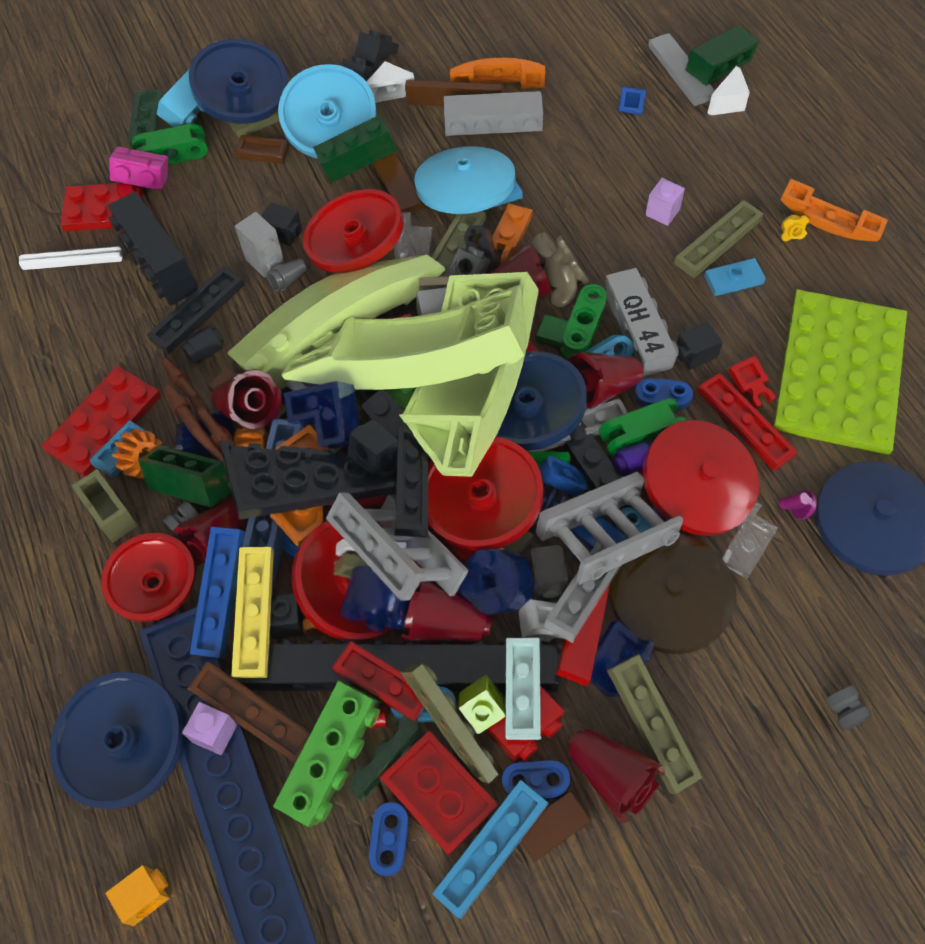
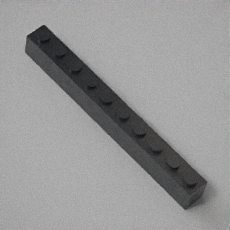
(455, 666)

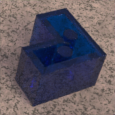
(327, 406)

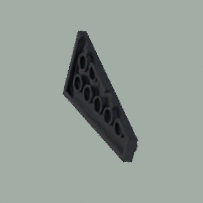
(296, 478)

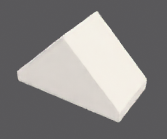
(389, 82)
(730, 95)

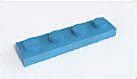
(490, 849)

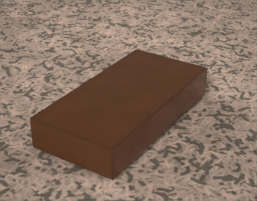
(262, 149)
(554, 826)

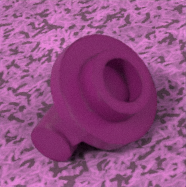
(801, 505)

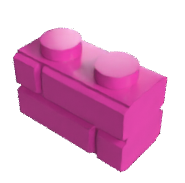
(138, 168)

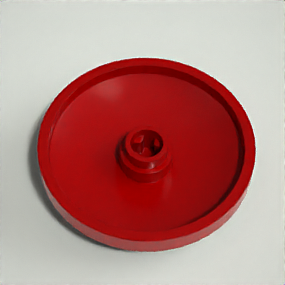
(353, 230)
(701, 476)
(492, 504)
(321, 592)

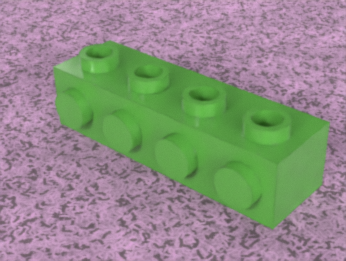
(327, 754)

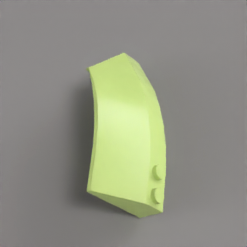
(325, 307)
(418, 348)
(462, 416)

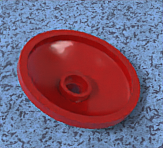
(138, 564)

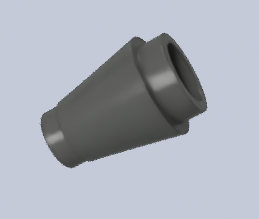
(285, 274)

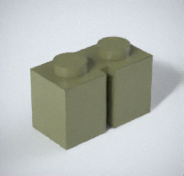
(104, 506)

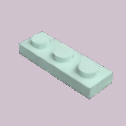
(523, 689)

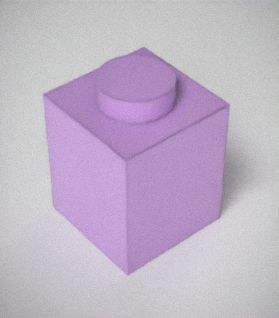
(664, 201)
(210, 728)

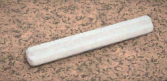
(71, 258)

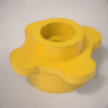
(794, 227)

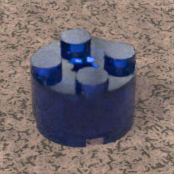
(498, 567)
(372, 602)

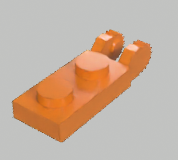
(511, 230)

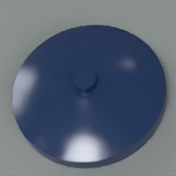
(237, 81)
(546, 402)
(873, 518)
(116, 741)

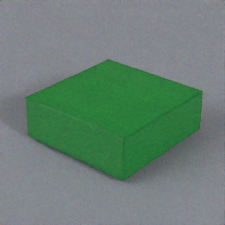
(551, 331)

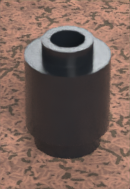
(202, 344)

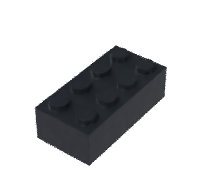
(151, 249)

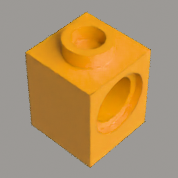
(138, 895)

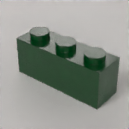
(721, 55)
(355, 148)
(185, 475)

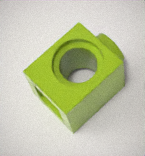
(482, 704)

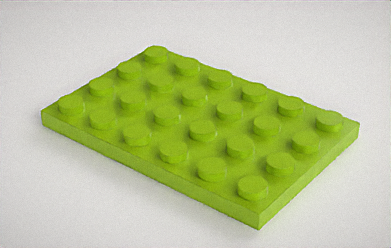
(841, 372)

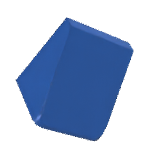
(632, 100)

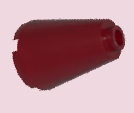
(527, 261)
(606, 375)
(248, 399)
(195, 531)
(443, 617)
(615, 771)

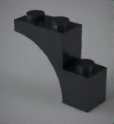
(370, 53)

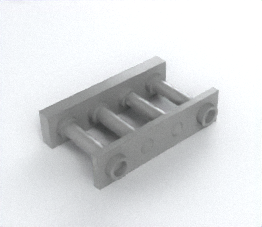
(606, 501)
(385, 557)

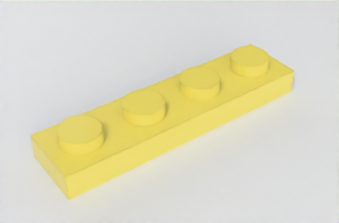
(253, 612)

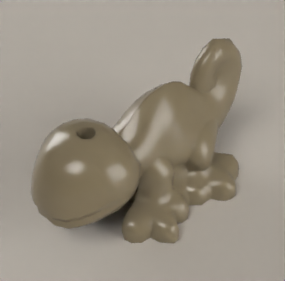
(560, 268)

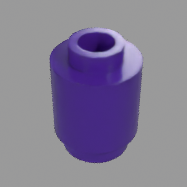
(631, 458)

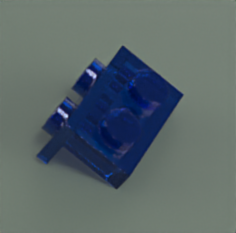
(613, 648)

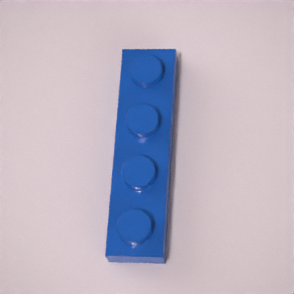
(217, 593)

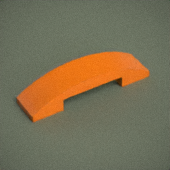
(500, 71)
(830, 217)

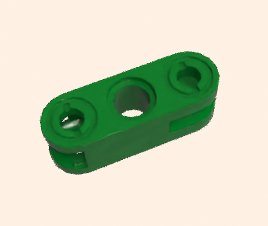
(174, 143)
(584, 321)
(639, 425)

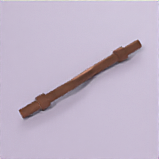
(180, 379)
(182, 408)

